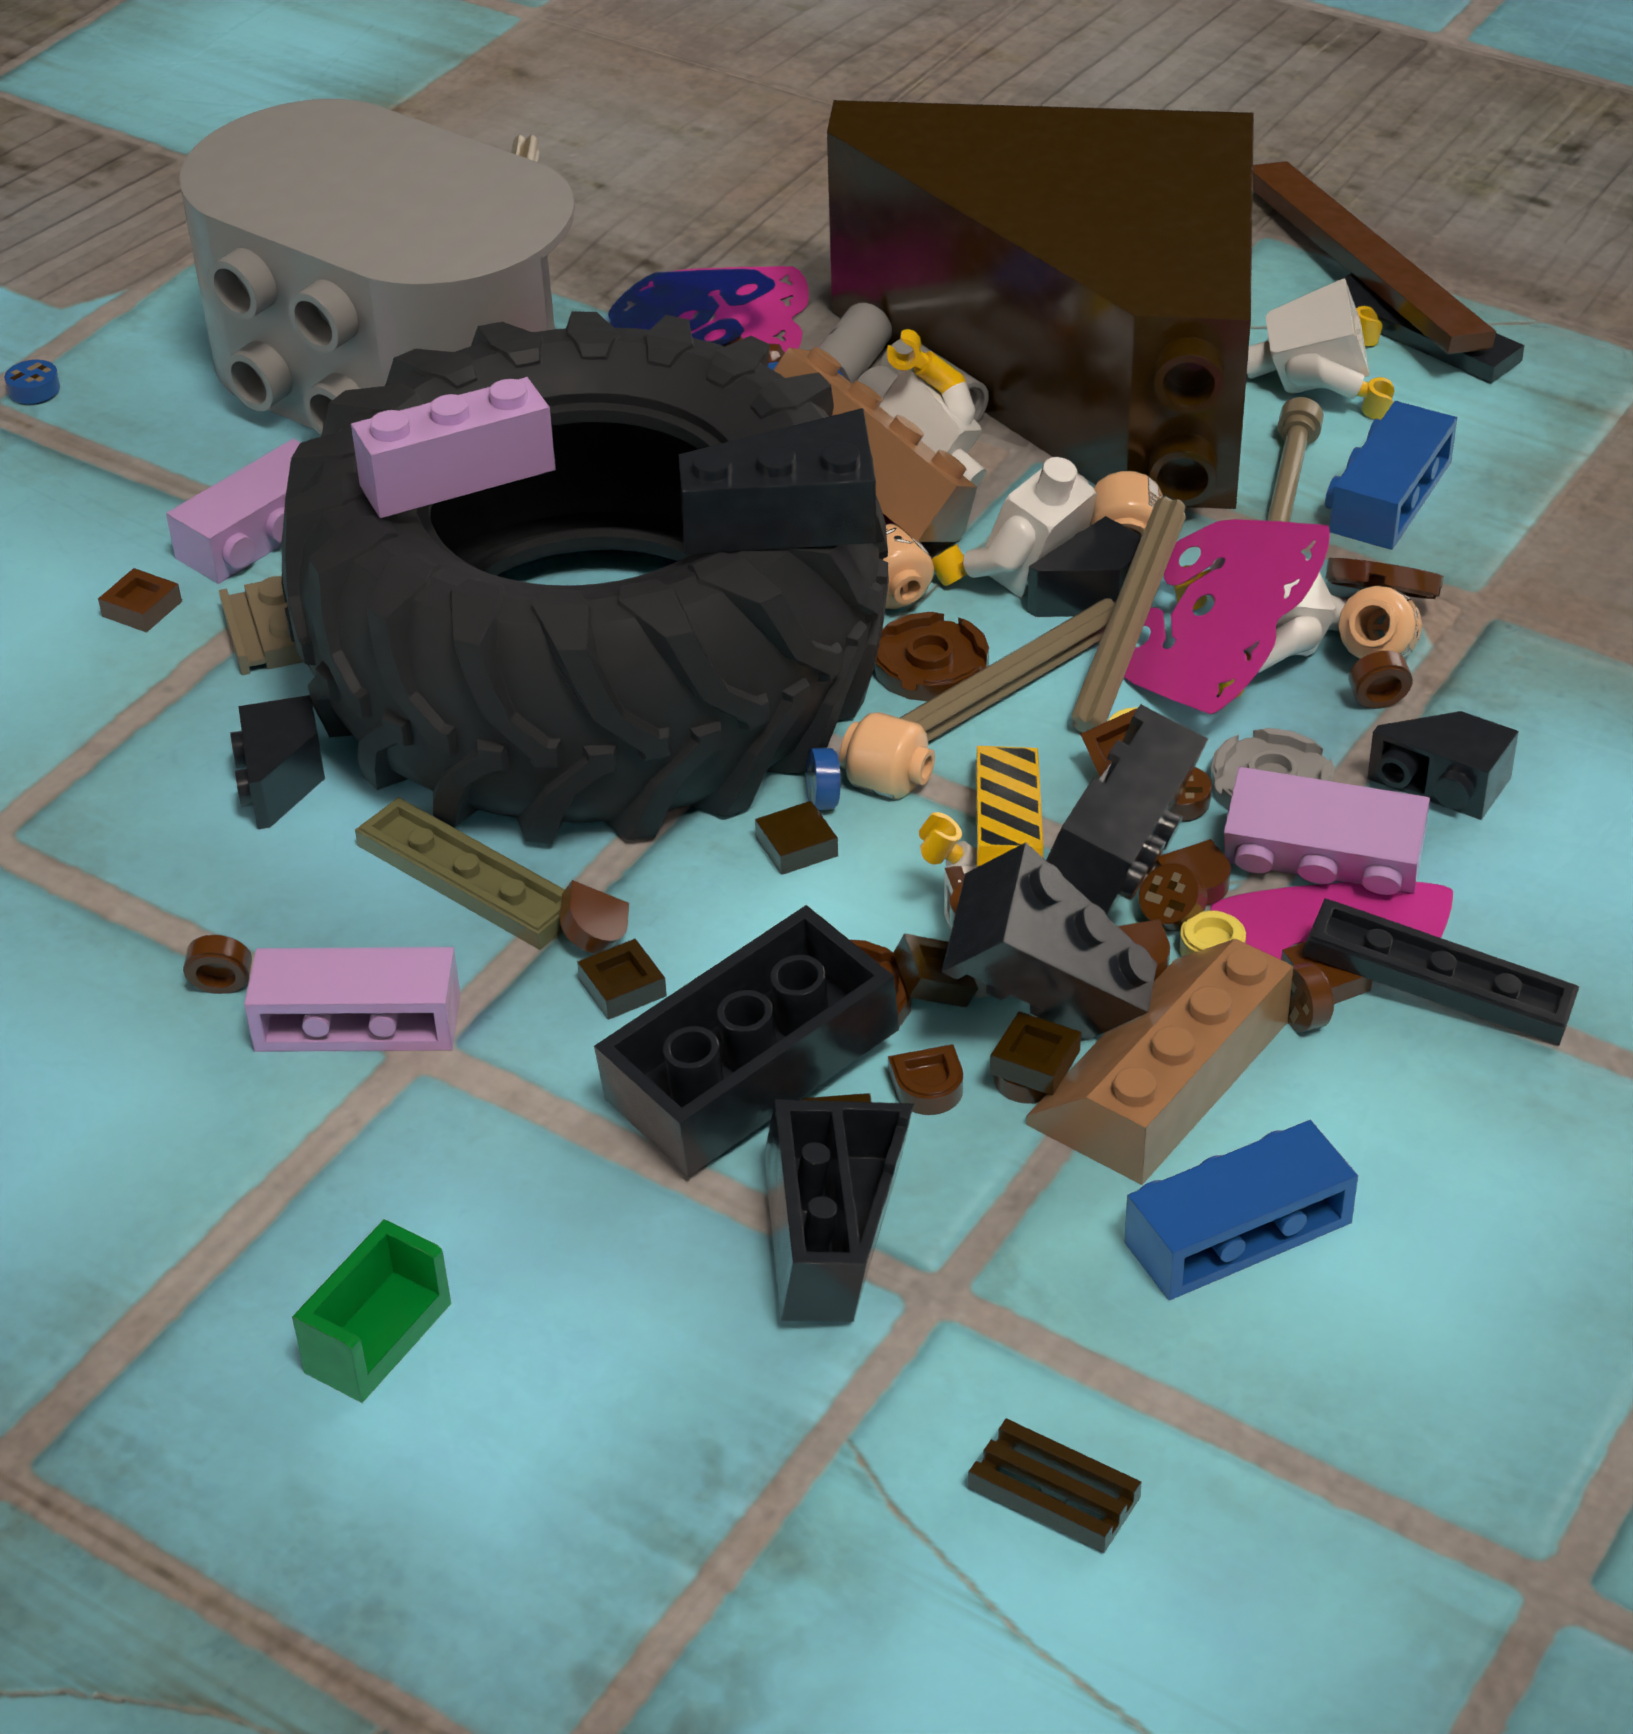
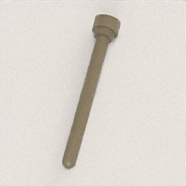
(1299, 426)

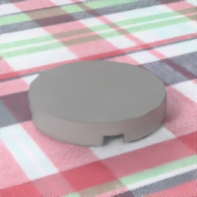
(1268, 751)

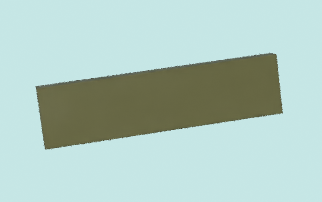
(464, 871)

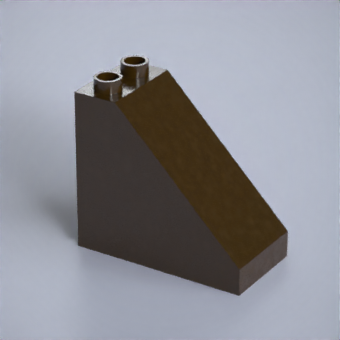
(1066, 267)

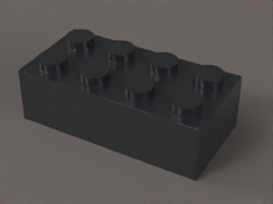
(745, 1033)

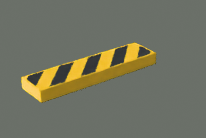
(1007, 801)

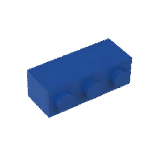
(1391, 474)
(1239, 1209)

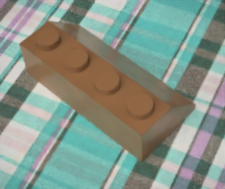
(913, 483)
(1166, 1069)

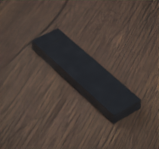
(1484, 364)
(1441, 971)

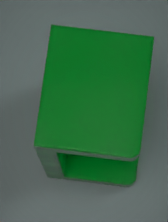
(372, 1310)

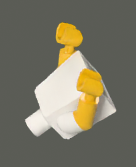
(936, 401)

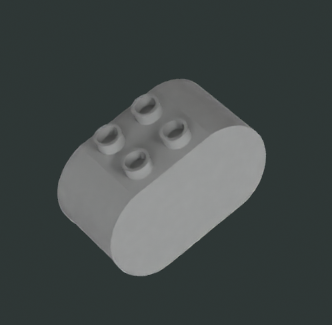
(354, 238)

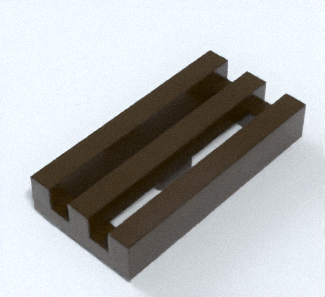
(1061, 1477)

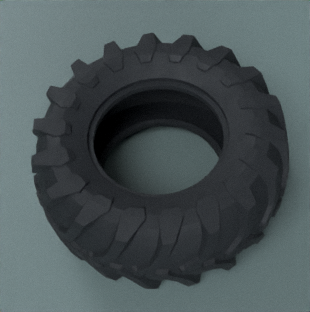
(588, 692)

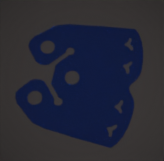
(688, 291)

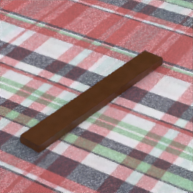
(1372, 259)

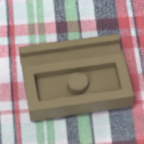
(259, 625)

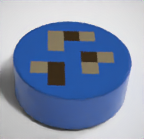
(32, 381)
(823, 778)

